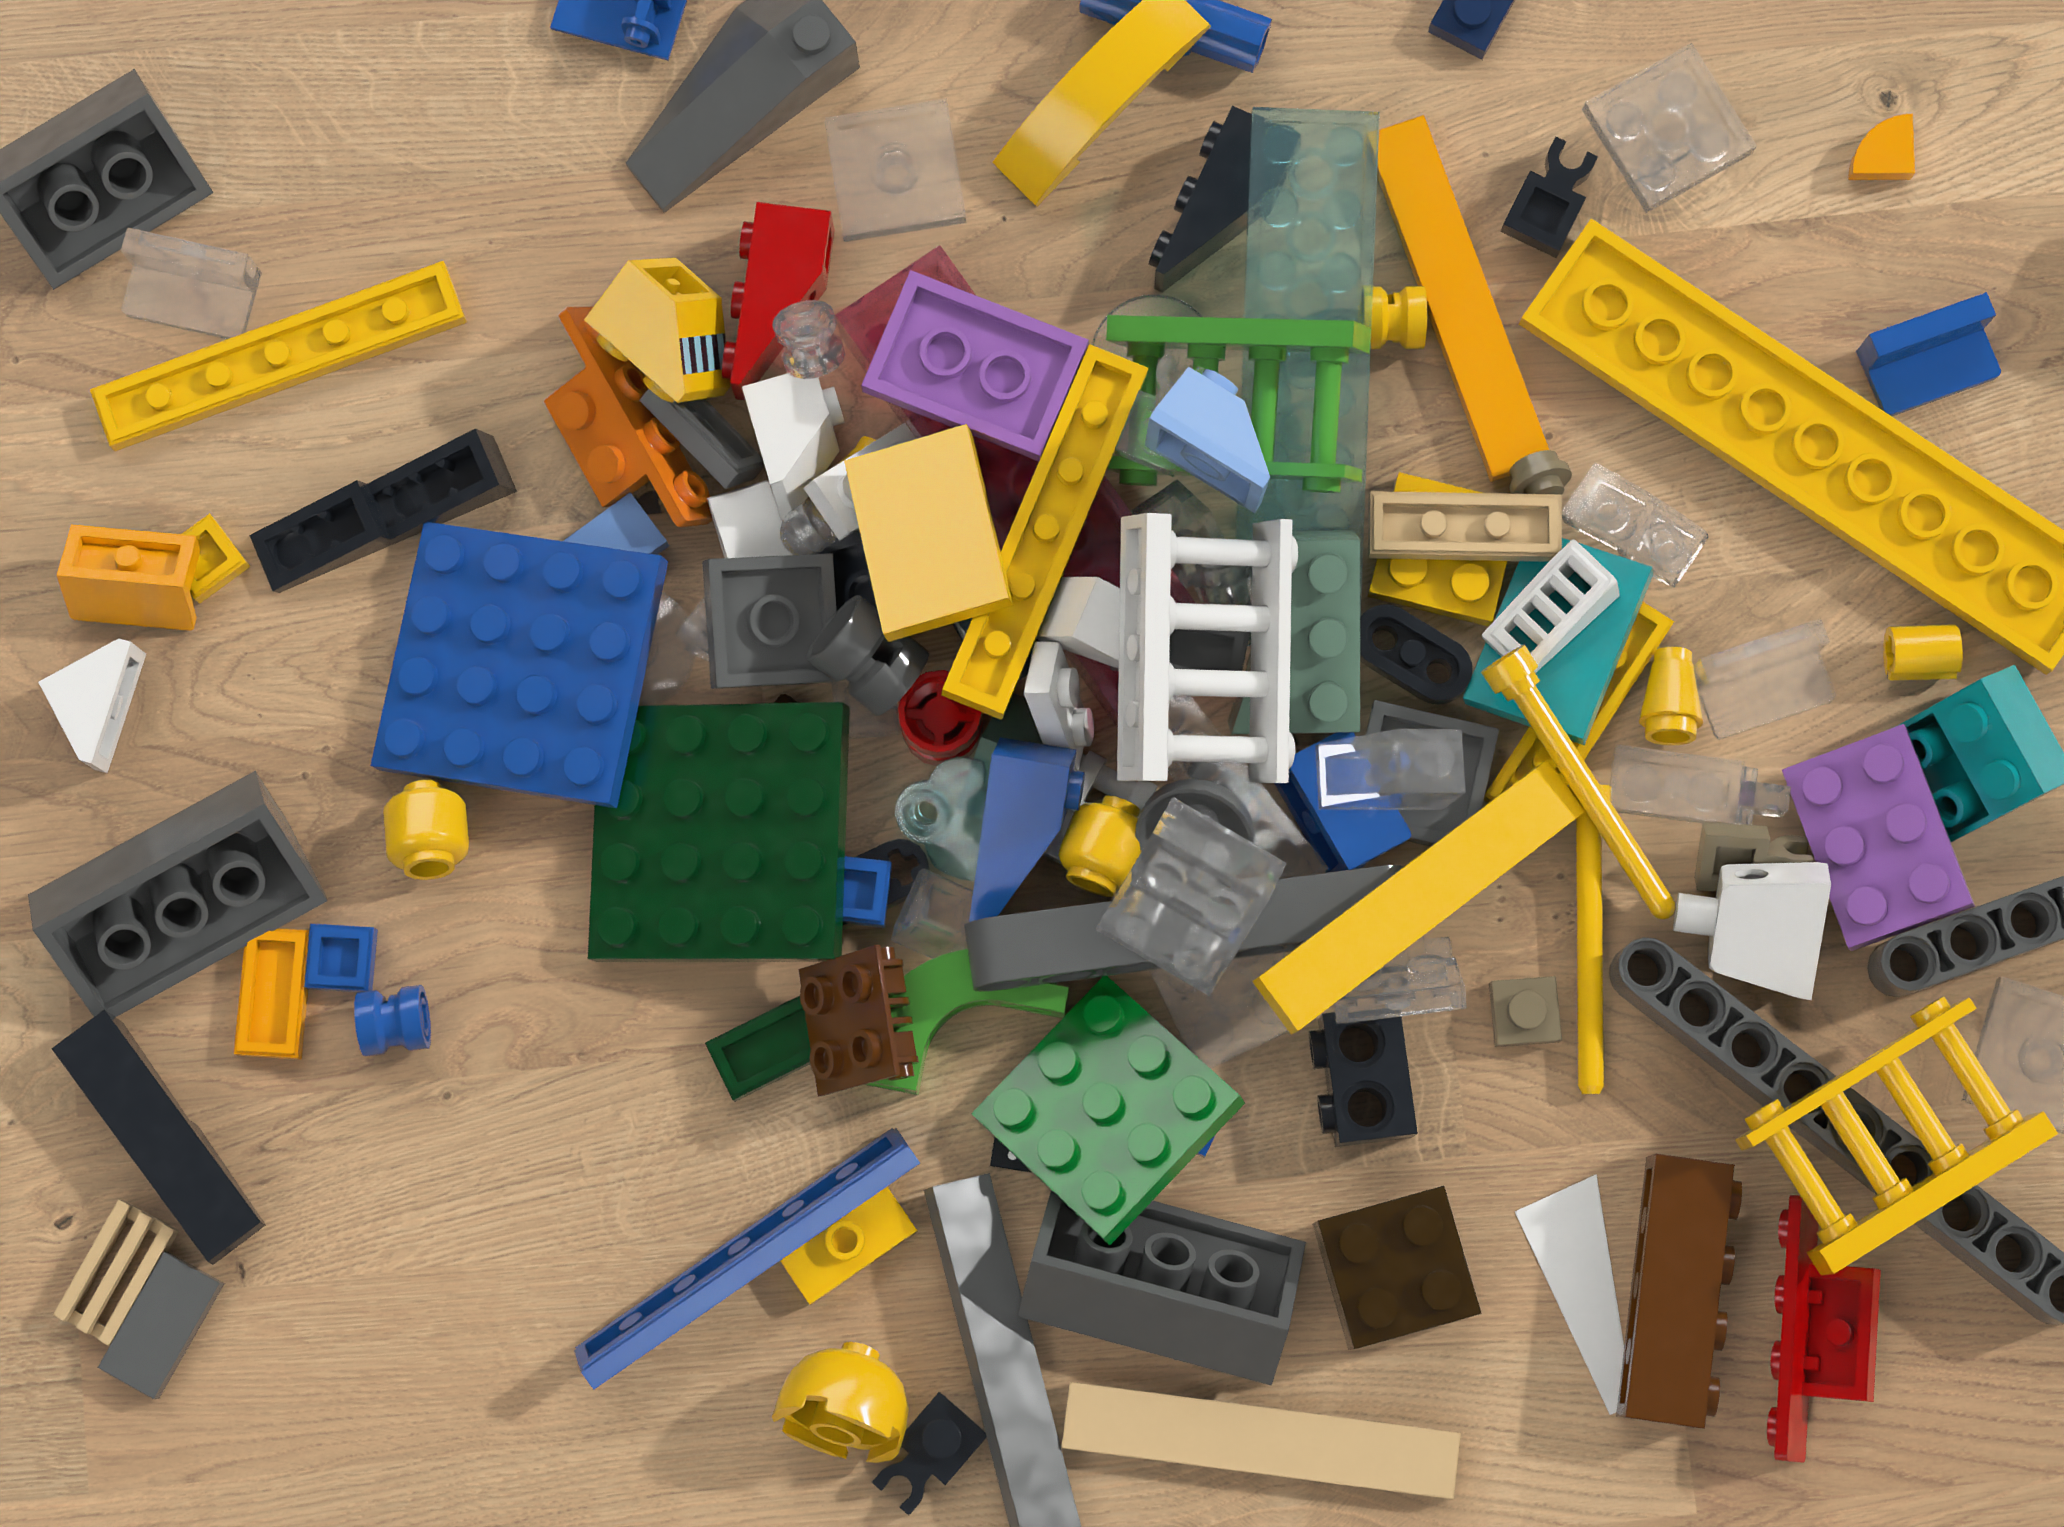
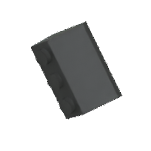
(92, 175)

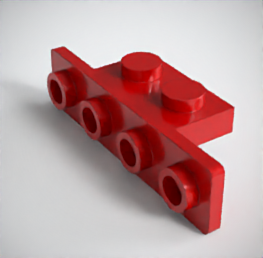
(1825, 1334)

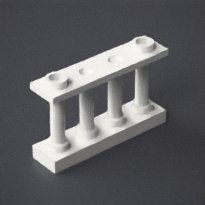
(1149, 678)

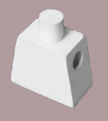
(1763, 923)

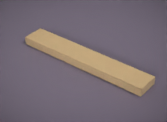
(1261, 1440)

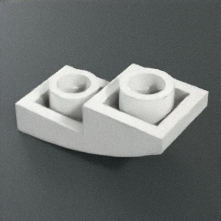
(748, 522)

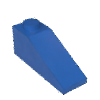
(1023, 813)

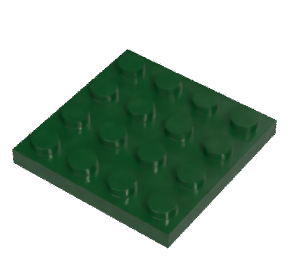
(725, 837)

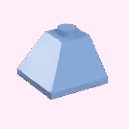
(1210, 436)

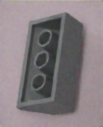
(175, 898)
(1169, 1287)

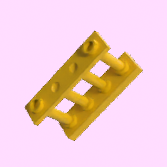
(1896, 1199)

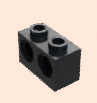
(1382, 1075)

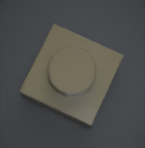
(1525, 1011)

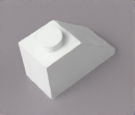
(793, 433)

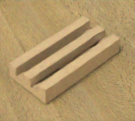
(98, 1253)

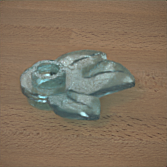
(960, 802)

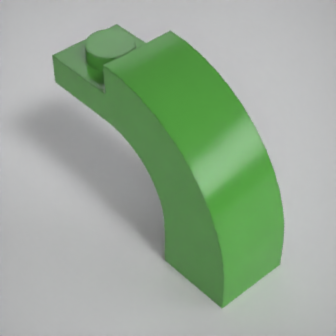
(945, 989)

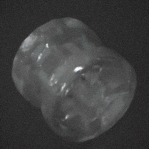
(808, 339)

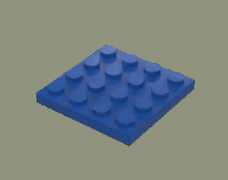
(520, 664)

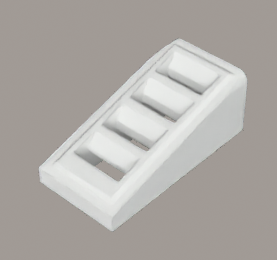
(1535, 595)

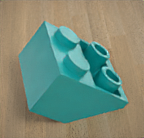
(1986, 752)

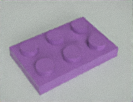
(974, 365)
(1881, 837)

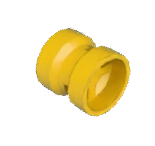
(1399, 317)

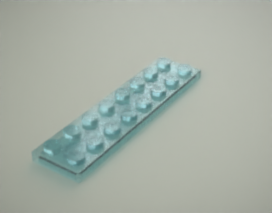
(1312, 261)

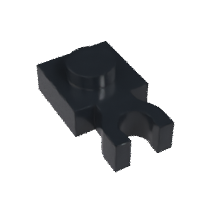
(1548, 204)
(937, 1445)

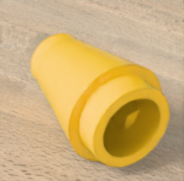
(1671, 699)

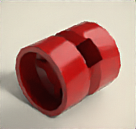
(936, 725)

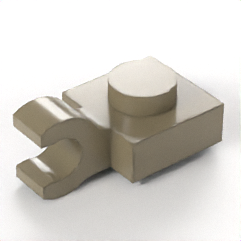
(1742, 844)

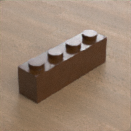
(1677, 1291)

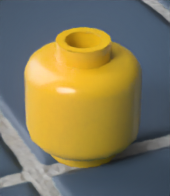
(426, 830)
(1101, 845)

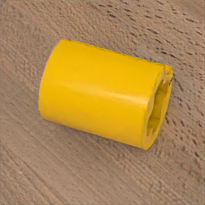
(1922, 652)

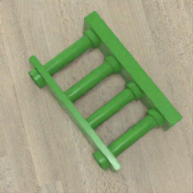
(1268, 347)

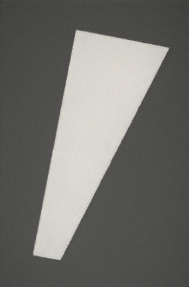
(1575, 1259)

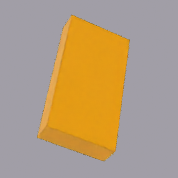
(273, 996)

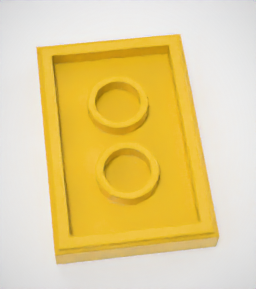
(927, 533)

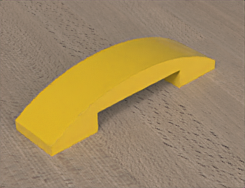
(1096, 93)

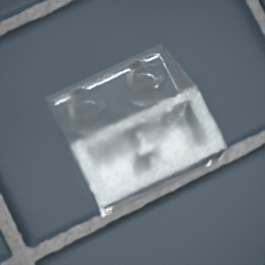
(1191, 896)

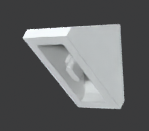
(1085, 619)
(94, 699)

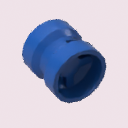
(392, 1022)

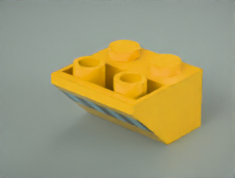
(666, 327)

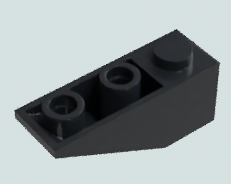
(1211, 205)

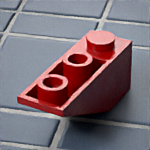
(786, 265)

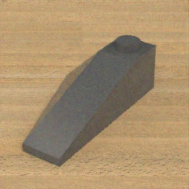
(744, 87)

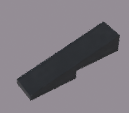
(384, 511)
(159, 1135)

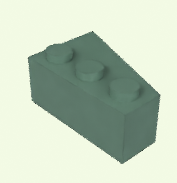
(1322, 637)

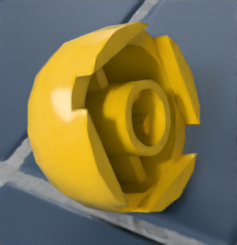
(844, 1401)

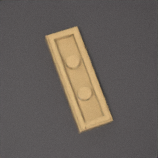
(1464, 526)

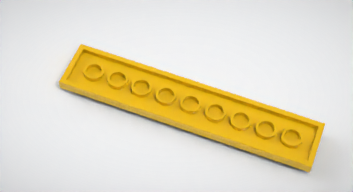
(1808, 441)

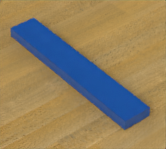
(744, 1257)

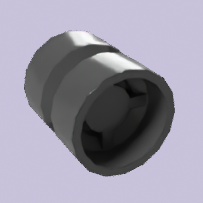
(856, 650)

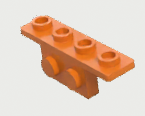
(617, 436)

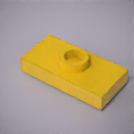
(849, 1245)

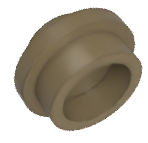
(1540, 474)

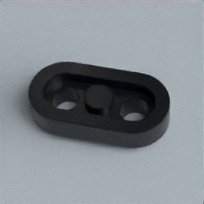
(1414, 650)

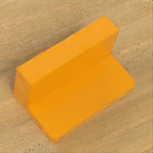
(129, 577)

